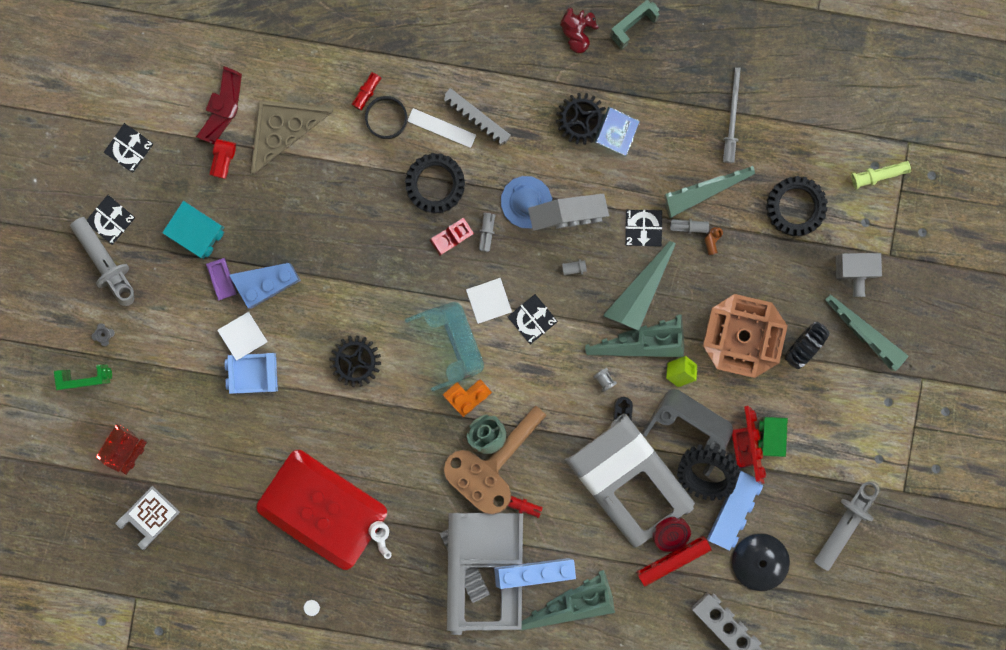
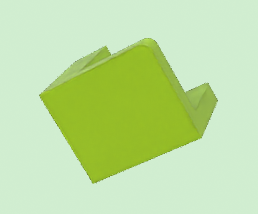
(681, 371)

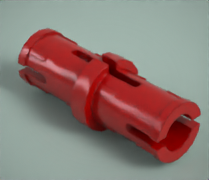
(366, 91)
(524, 506)

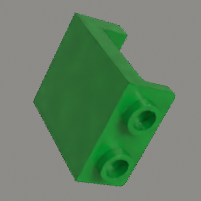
(63, 378)

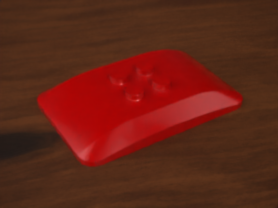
(321, 509)

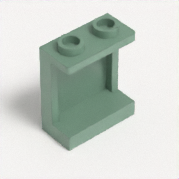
(645, 9)

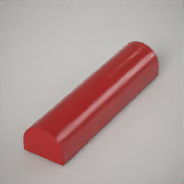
(674, 561)

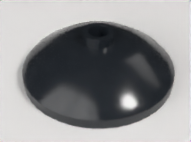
(750, 553)

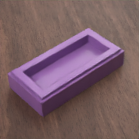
(220, 278)

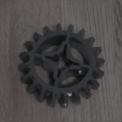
(566, 125)
(807, 345)
(340, 354)

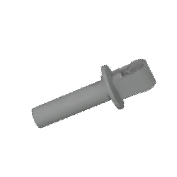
(111, 274)
(858, 510)

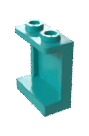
(194, 230)

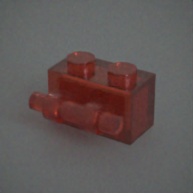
(119, 447)

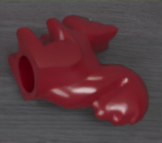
(573, 28)

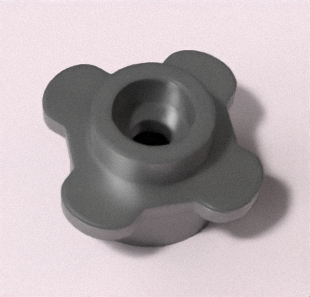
(102, 329)

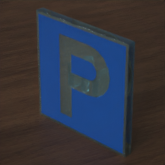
(617, 131)

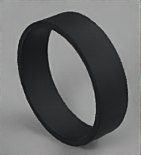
(385, 98)

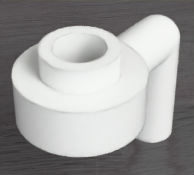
(380, 537)

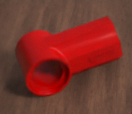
(223, 154)

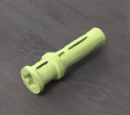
(872, 176)

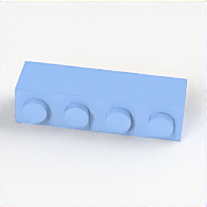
(733, 512)
(534, 573)

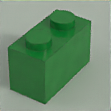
(773, 436)

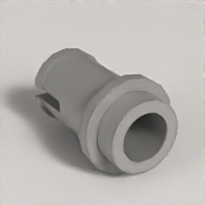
(574, 267)

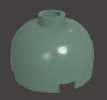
(487, 434)

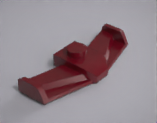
(222, 106)

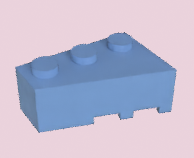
(263, 283)

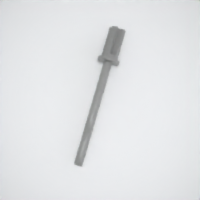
(730, 141)

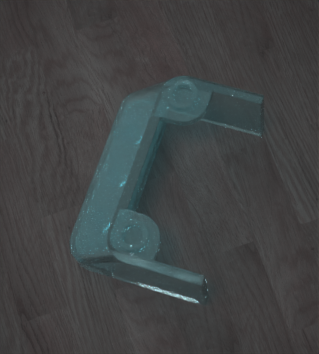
(461, 338)

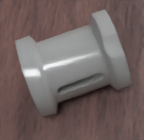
(604, 379)

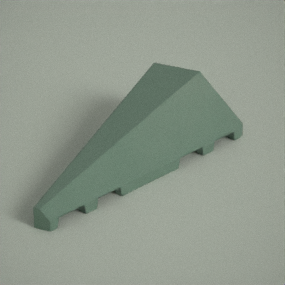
(688, 197)
(636, 299)
(656, 341)
(886, 350)
(586, 601)

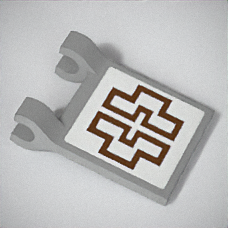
(149, 516)

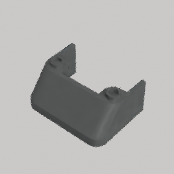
(679, 404)

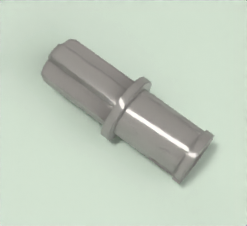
(689, 226)
(486, 232)

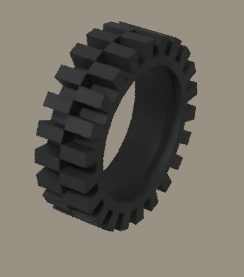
(435, 160)
(819, 206)
(712, 457)

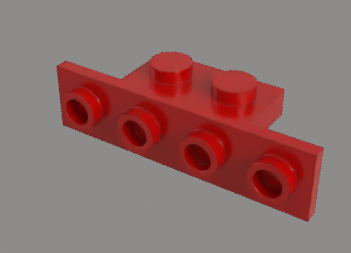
(747, 448)

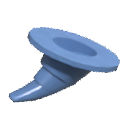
(520, 195)

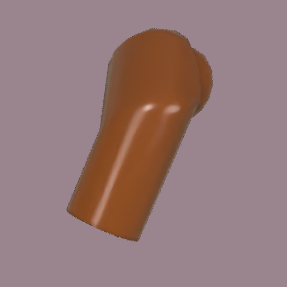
(711, 238)

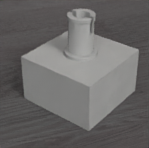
(858, 268)

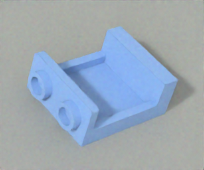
(252, 373)

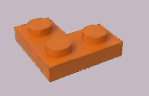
(467, 400)

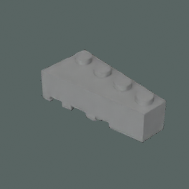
(569, 212)

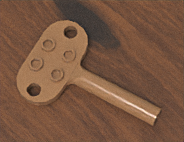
(479, 478)

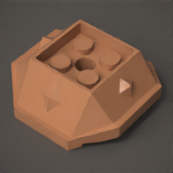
(765, 336)

